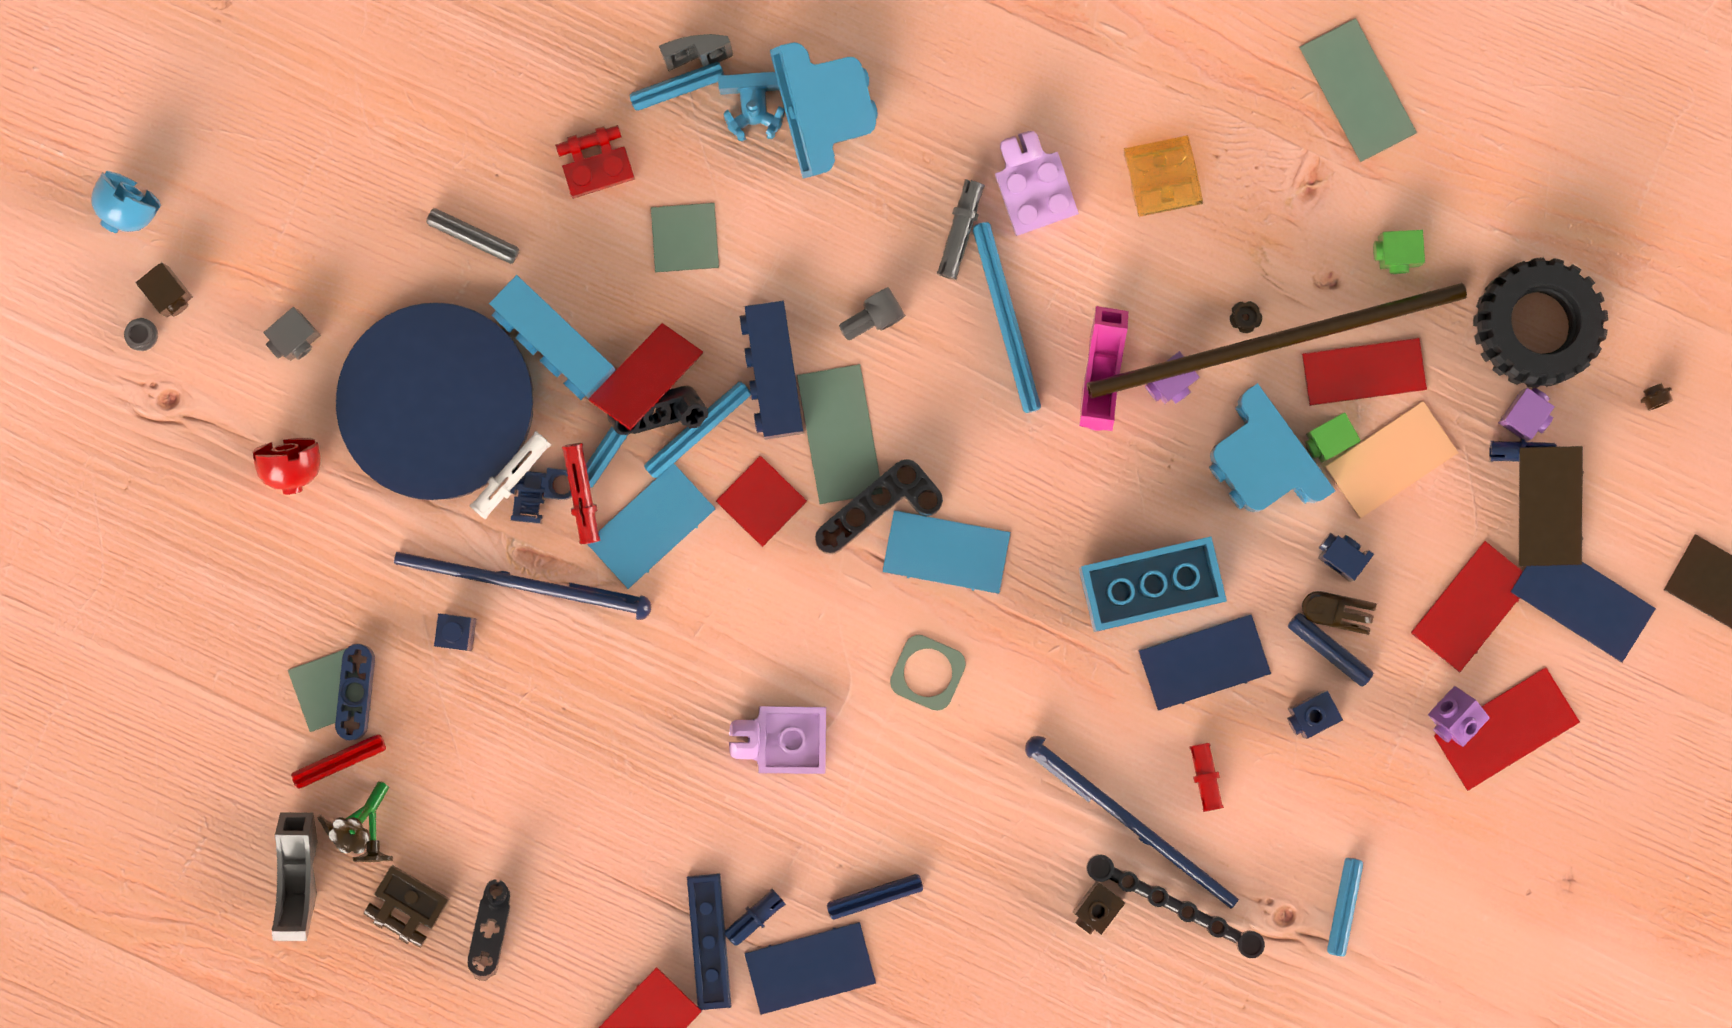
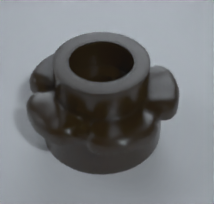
(1251, 310)
(1656, 397)

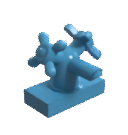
(752, 93)

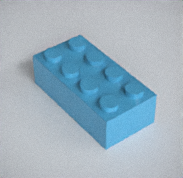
(547, 332)
(1152, 584)

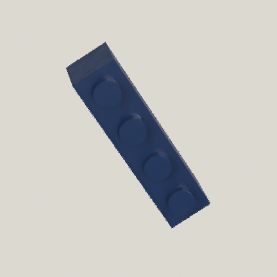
(773, 370)

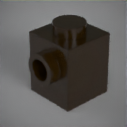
(164, 290)
(1097, 909)

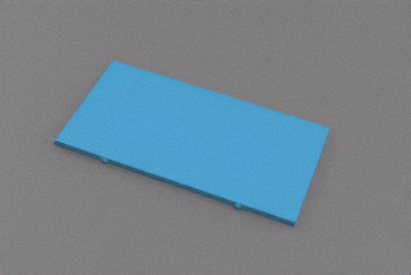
(651, 525)
(946, 552)

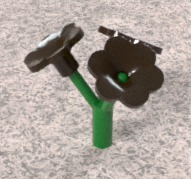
(349, 832)

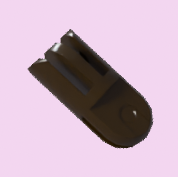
(1330, 609)

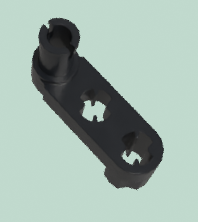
(676, 405)
(489, 910)

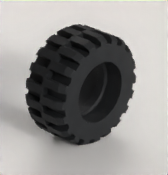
(1571, 292)

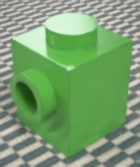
(1399, 250)

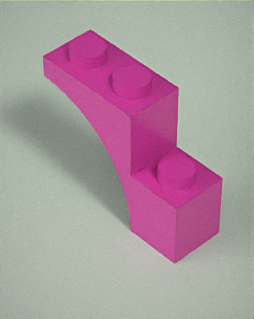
(1104, 360)

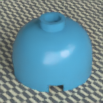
(122, 204)

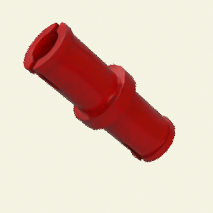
(1206, 777)

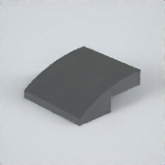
(706, 47)

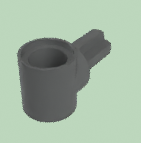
(880, 311)

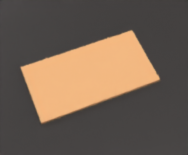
(1391, 459)

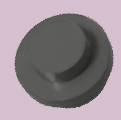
(141, 334)

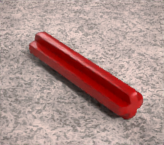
(338, 761)

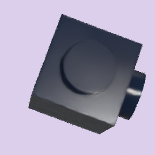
(1314, 715)

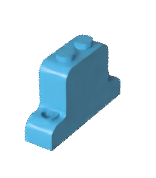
(822, 104)
(1265, 458)

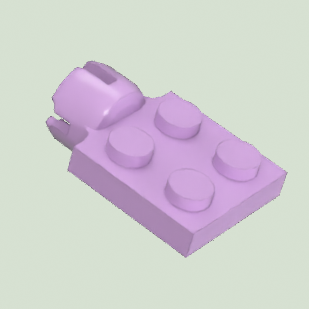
(1033, 185)
(783, 739)

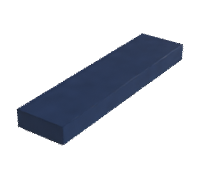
(709, 941)

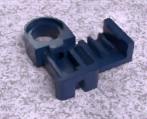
(530, 493)

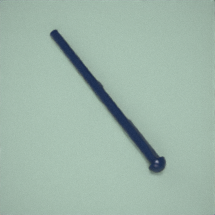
(575, 592)
(1087, 790)

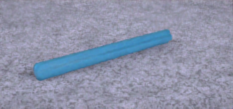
(1006, 317)

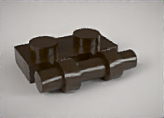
(411, 897)

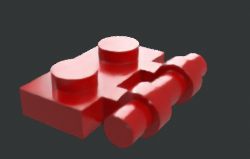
(597, 171)

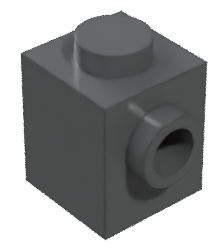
(291, 335)

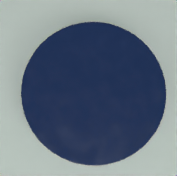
(434, 401)

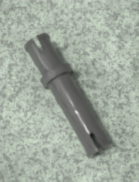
(958, 236)

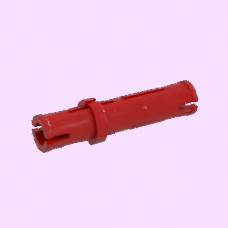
(583, 506)

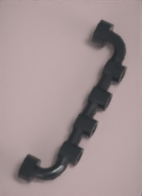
(1248, 942)

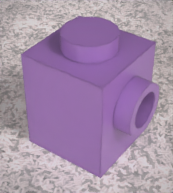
(1174, 387)
(1528, 414)

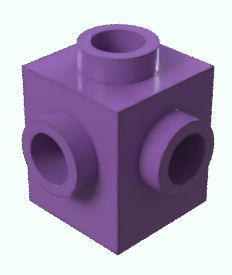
(1458, 717)

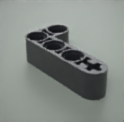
(872, 511)

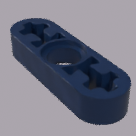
(348, 666)

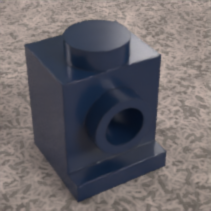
(1344, 556)

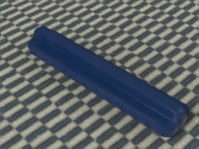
(1330, 649)
(875, 896)

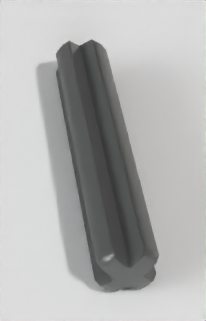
(472, 235)

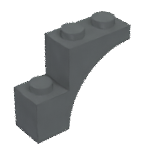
(296, 884)

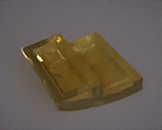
(1163, 176)

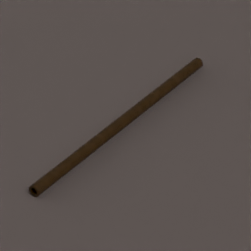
(1276, 340)

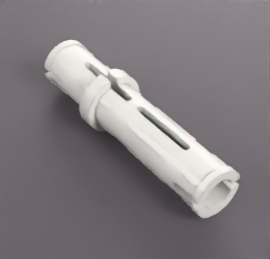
(483, 504)

